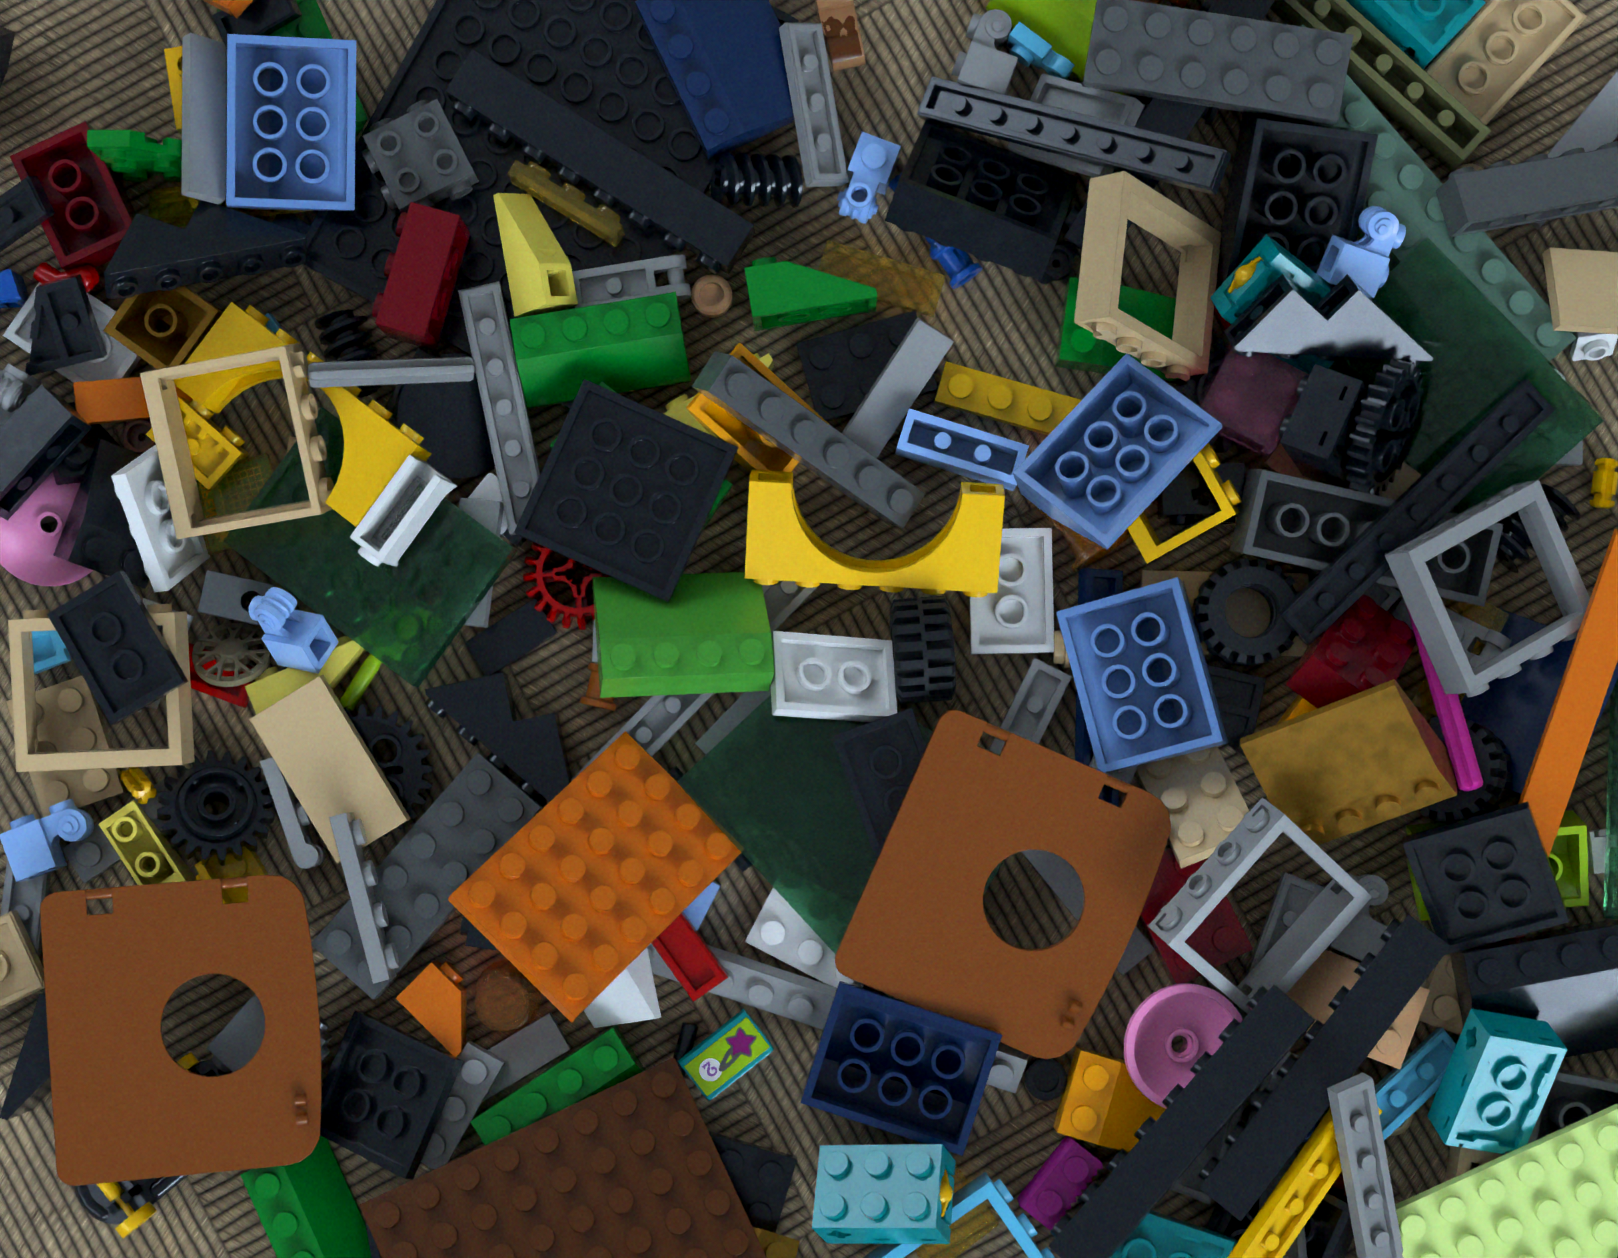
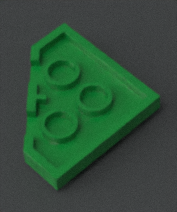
(137, 156)

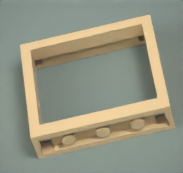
(1109, 205)
(176, 457)
(24, 703)

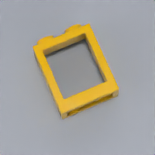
(1224, 494)

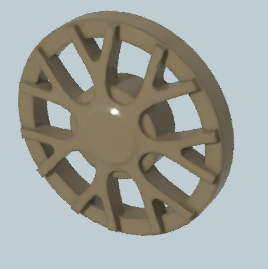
(230, 654)

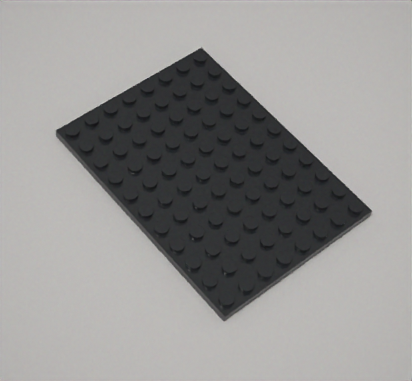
(574, 51)

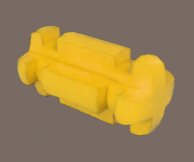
(1604, 483)
(138, 784)

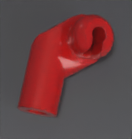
(46, 273)

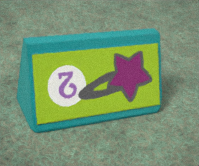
(726, 1055)

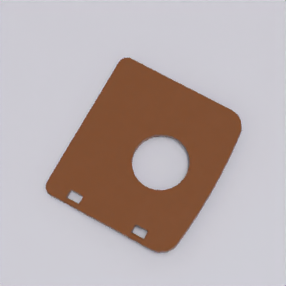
(922, 909)
(114, 1086)

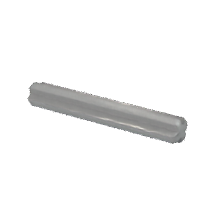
(390, 372)

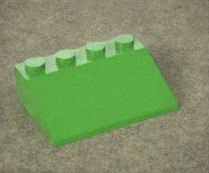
(700, 642)

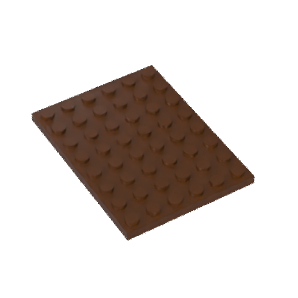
(593, 1181)

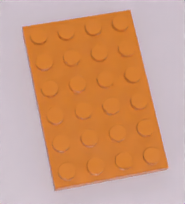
(595, 876)

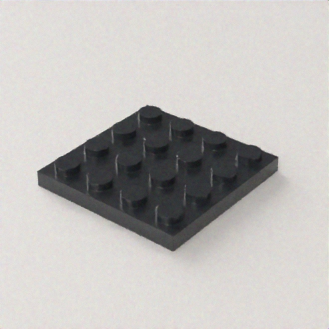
(626, 490)

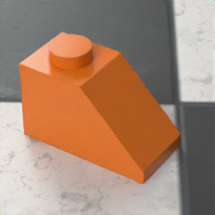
(439, 1004)

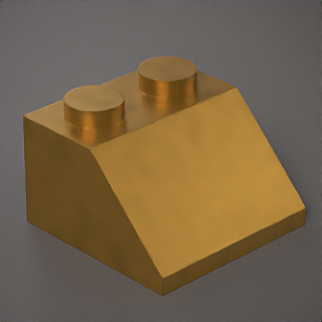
(163, 325)

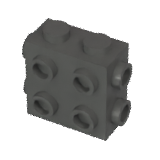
(419, 157)
(244, 1036)

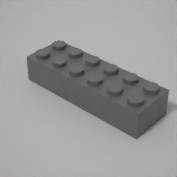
(1218, 60)
(1316, 521)
(428, 864)

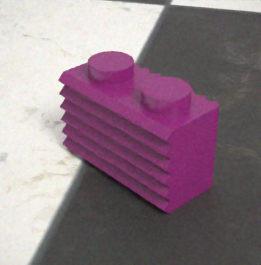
(1059, 1181)

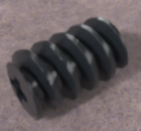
(757, 177)
(346, 340)
(1514, 538)

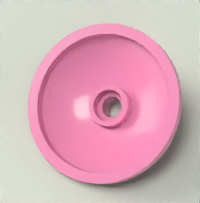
(28, 549)
(1174, 1011)

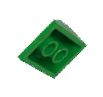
(795, 294)
(1083, 352)

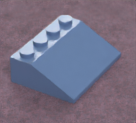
(290, 123)
(1115, 452)
(1141, 676)

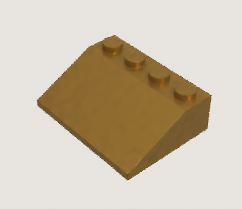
(1352, 763)

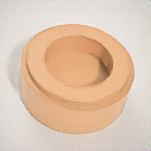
(712, 296)

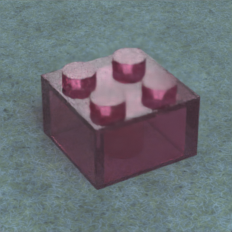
(1252, 398)

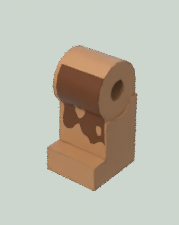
(841, 33)

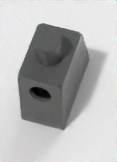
(225, 594)

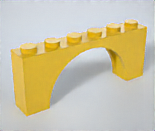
(371, 442)
(956, 559)

